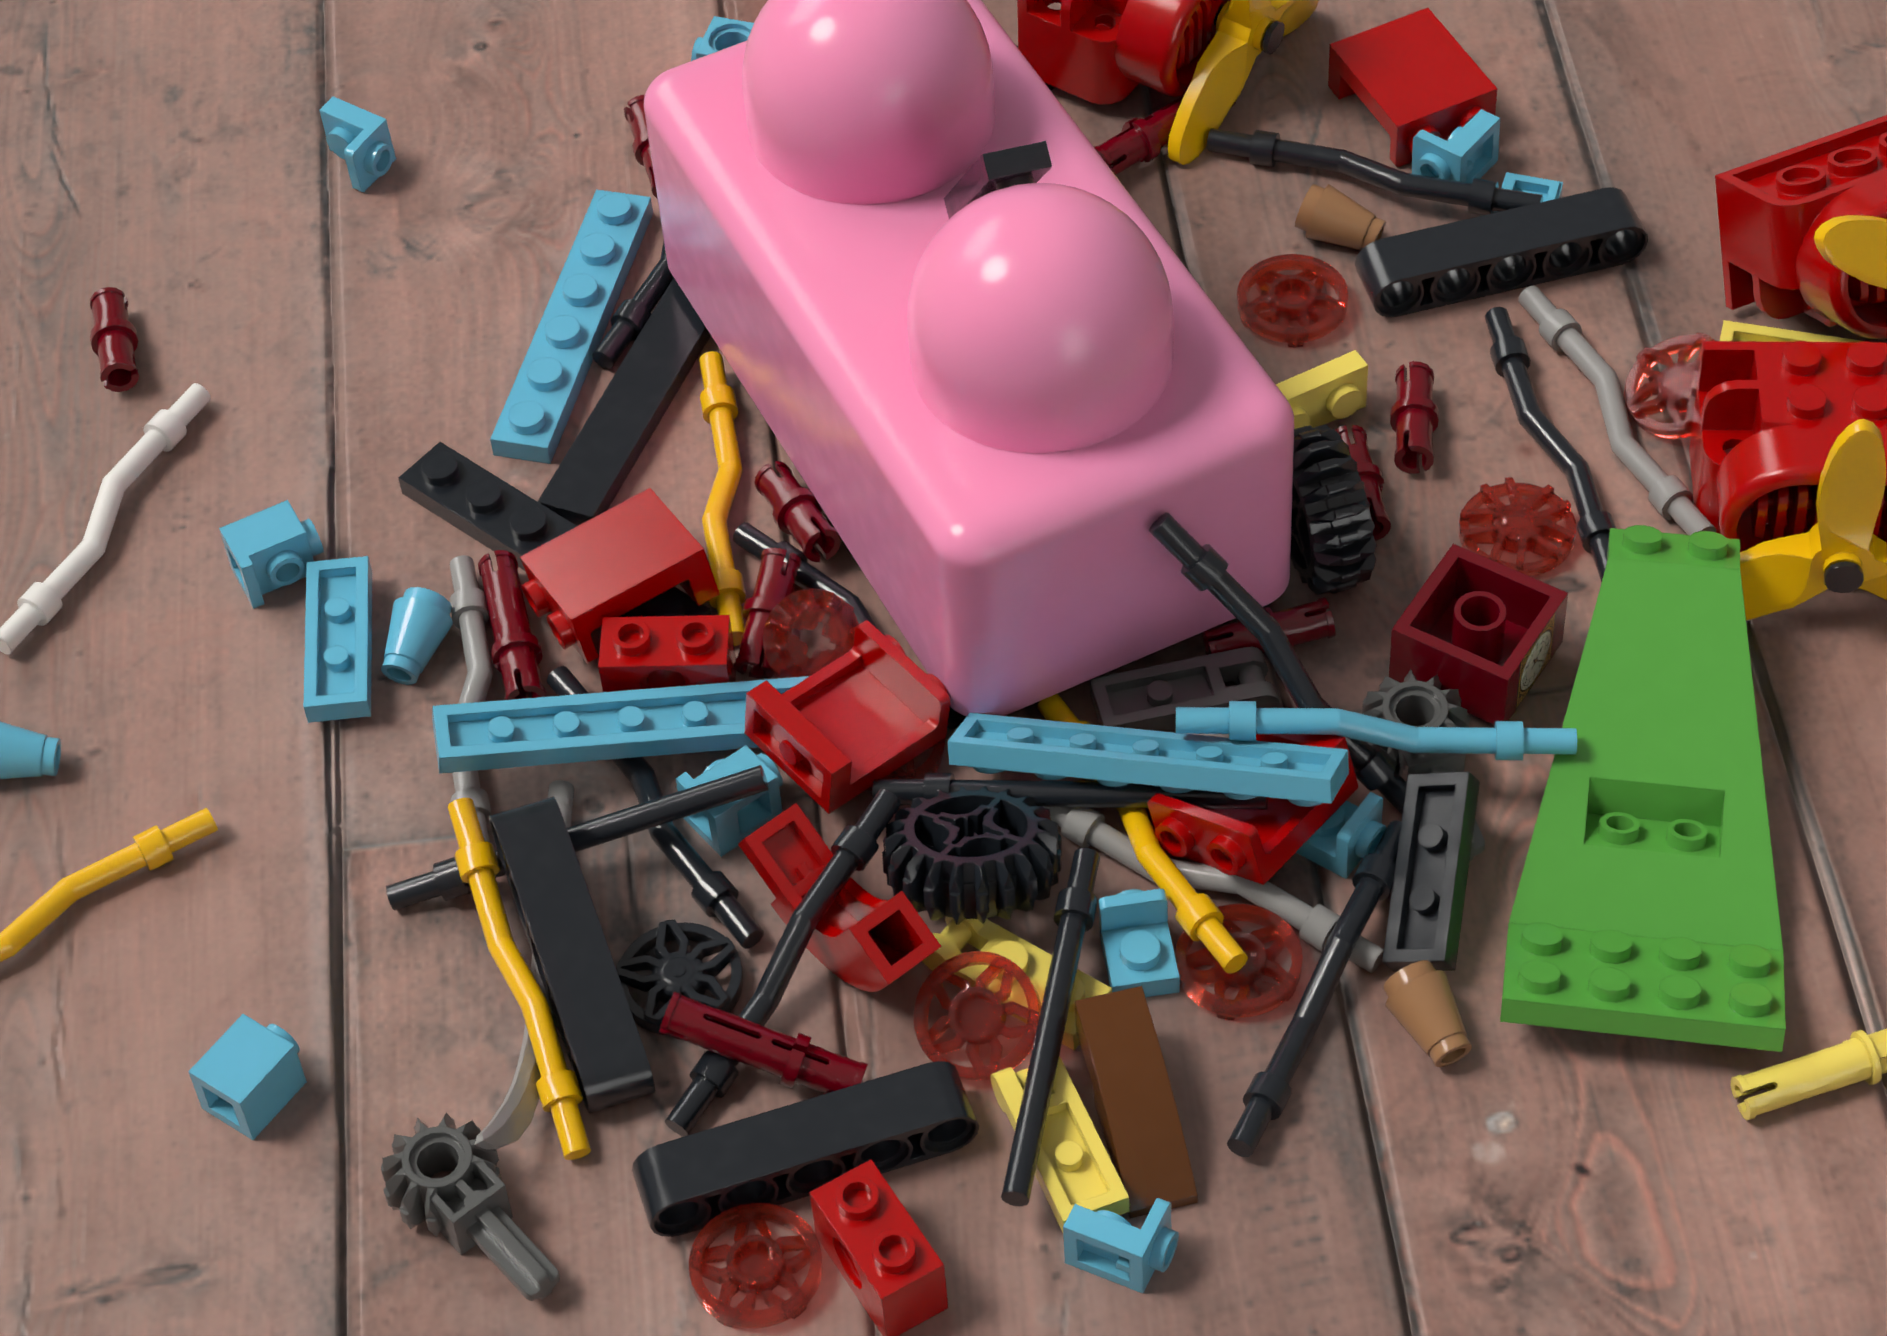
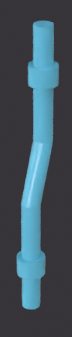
(1506, 740)

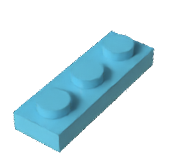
(338, 639)

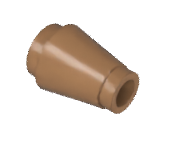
(1337, 219)
(1428, 1011)

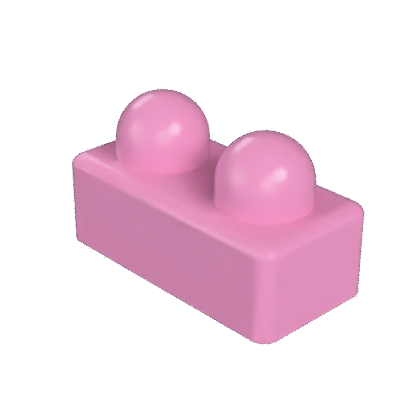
(976, 390)

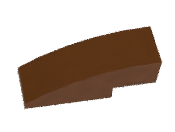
(1135, 1099)

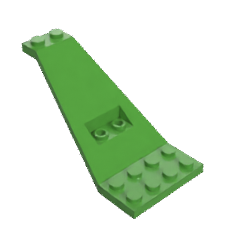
(1653, 843)

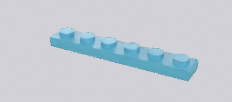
(572, 327)
(594, 726)
(1149, 757)

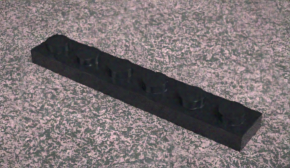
(505, 516)

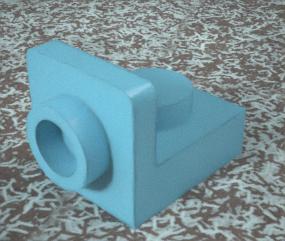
(359, 139)
(1464, 156)
(1347, 836)
(1138, 942)
(1117, 1250)

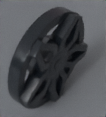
(679, 970)

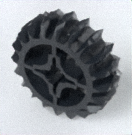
(1329, 513)
(972, 854)

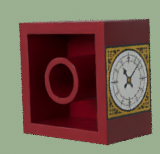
(1480, 632)

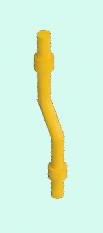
(720, 410)
(149, 849)
(1195, 911)
(557, 1086)

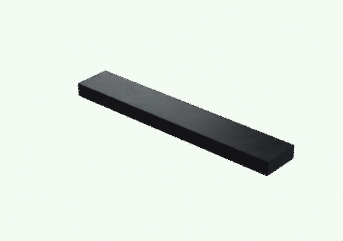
(628, 410)

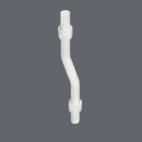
(43, 599)

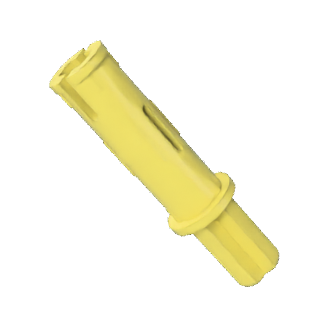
(1813, 1074)

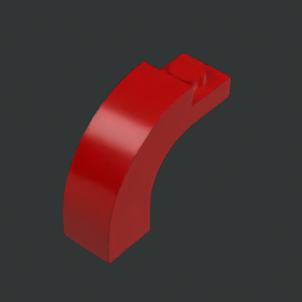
(860, 935)

